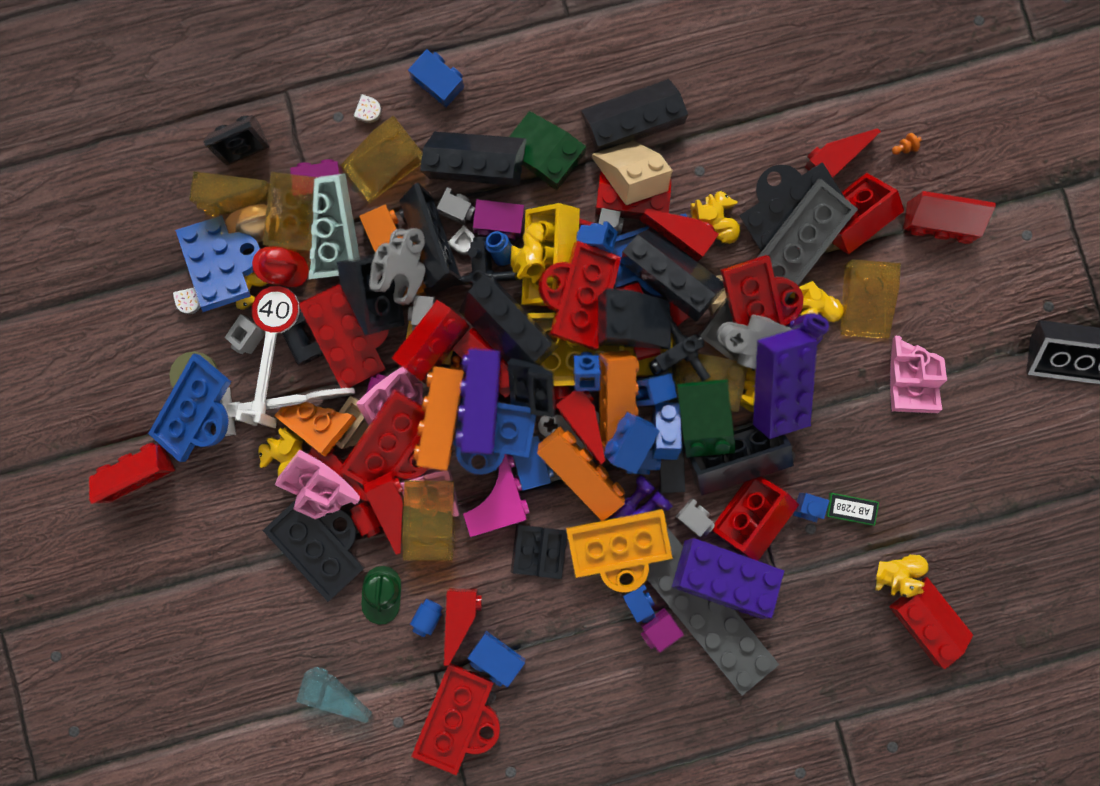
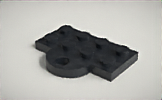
(779, 201)
(317, 548)

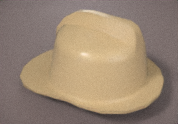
(248, 221)

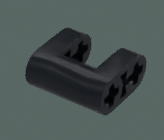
(299, 344)

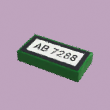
(852, 509)

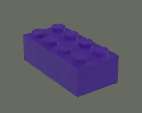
(784, 382)
(480, 402)
(728, 578)

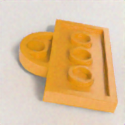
(620, 548)

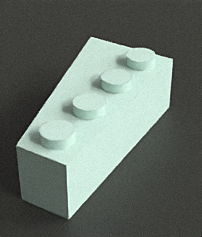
(332, 226)

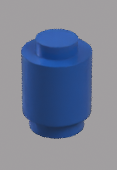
(499, 248)
(426, 618)

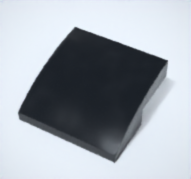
(531, 387)
(539, 551)

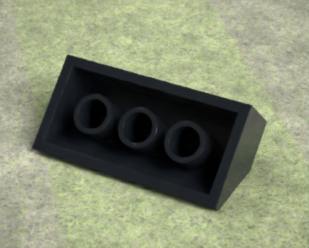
(635, 115)
(473, 158)
(439, 263)
(672, 273)
(505, 323)
(1065, 352)
(754, 458)

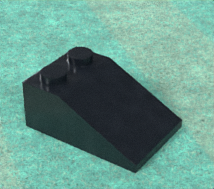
(237, 140)
(372, 309)
(633, 320)

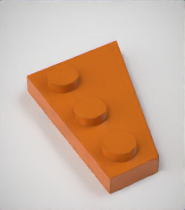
(315, 424)

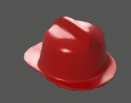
(280, 266)

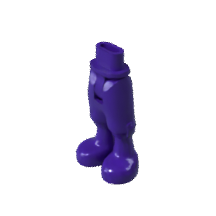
(812, 324)
(643, 488)

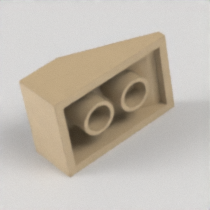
(634, 171)

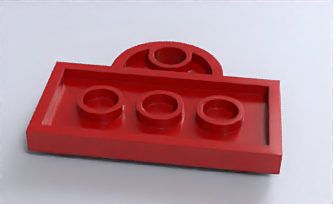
(755, 291)
(577, 292)
(341, 338)
(388, 442)
(456, 721)

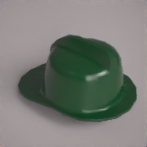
(381, 595)

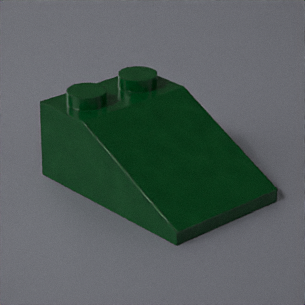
(548, 149)
(706, 418)

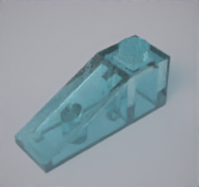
(329, 694)

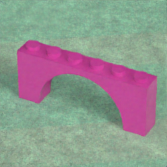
(501, 506)

